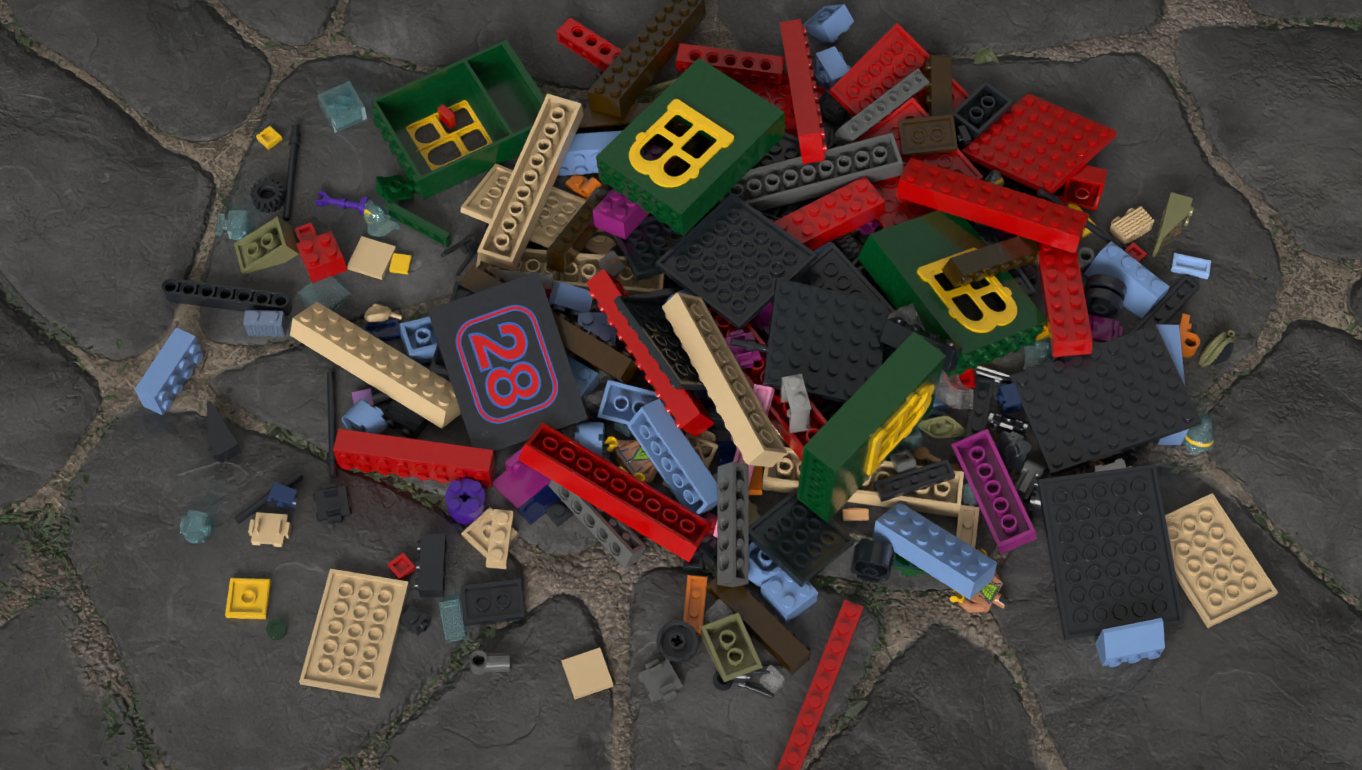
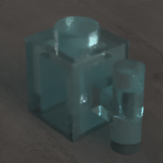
(236, 225)

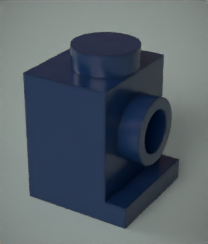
(1008, 398)
(282, 496)

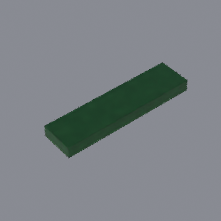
(418, 224)

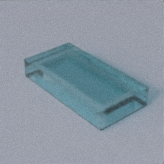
(452, 620)

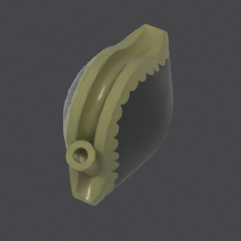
(1217, 348)
(941, 424)

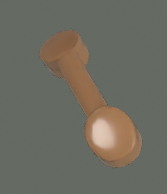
(922, 456)

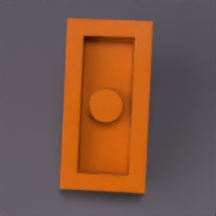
(582, 186)
(1187, 337)

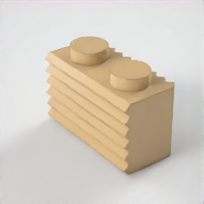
(1131, 226)

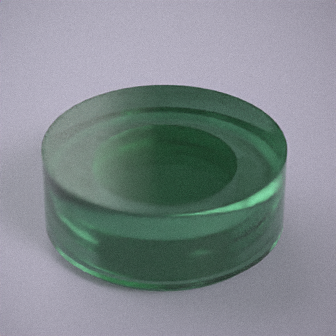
(276, 629)

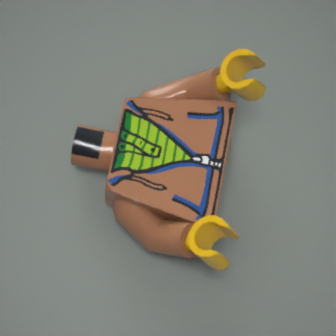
(632, 458)
(983, 599)

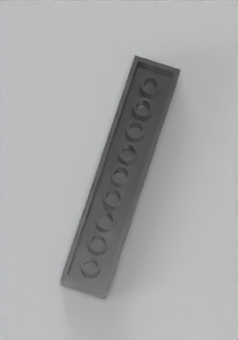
(794, 181)

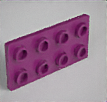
(519, 481)

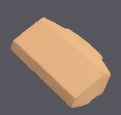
(855, 514)

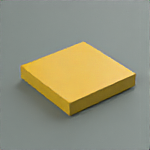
(248, 598)

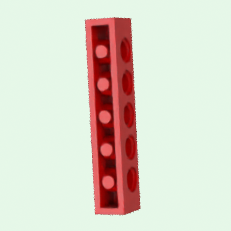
(587, 44)
(743, 66)

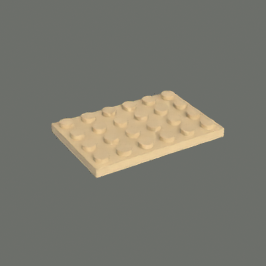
(555, 215)
(1215, 562)
(354, 633)

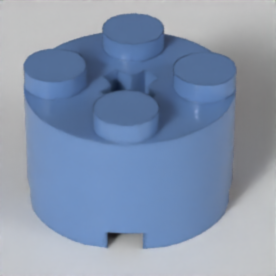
(364, 418)
(591, 436)
(761, 566)

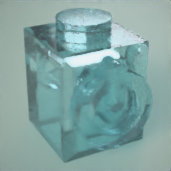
(196, 526)

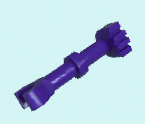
(343, 202)

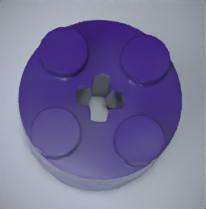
(462, 491)

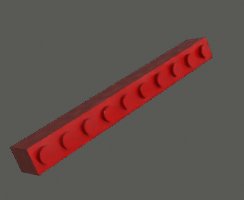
(821, 687)

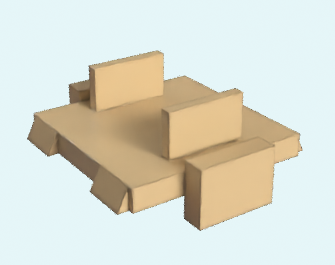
(269, 529)

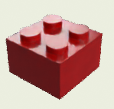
(1085, 187)
(321, 257)

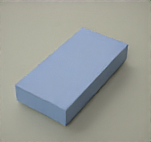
(1190, 265)

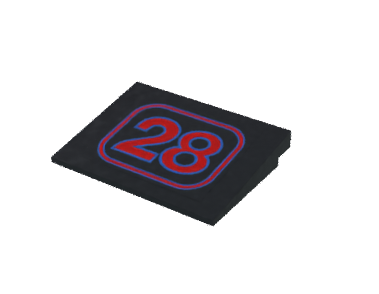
(507, 363)

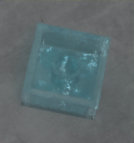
(342, 107)

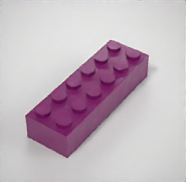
(619, 215)
(994, 491)

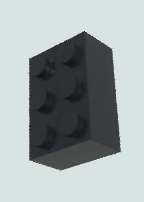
(981, 110)

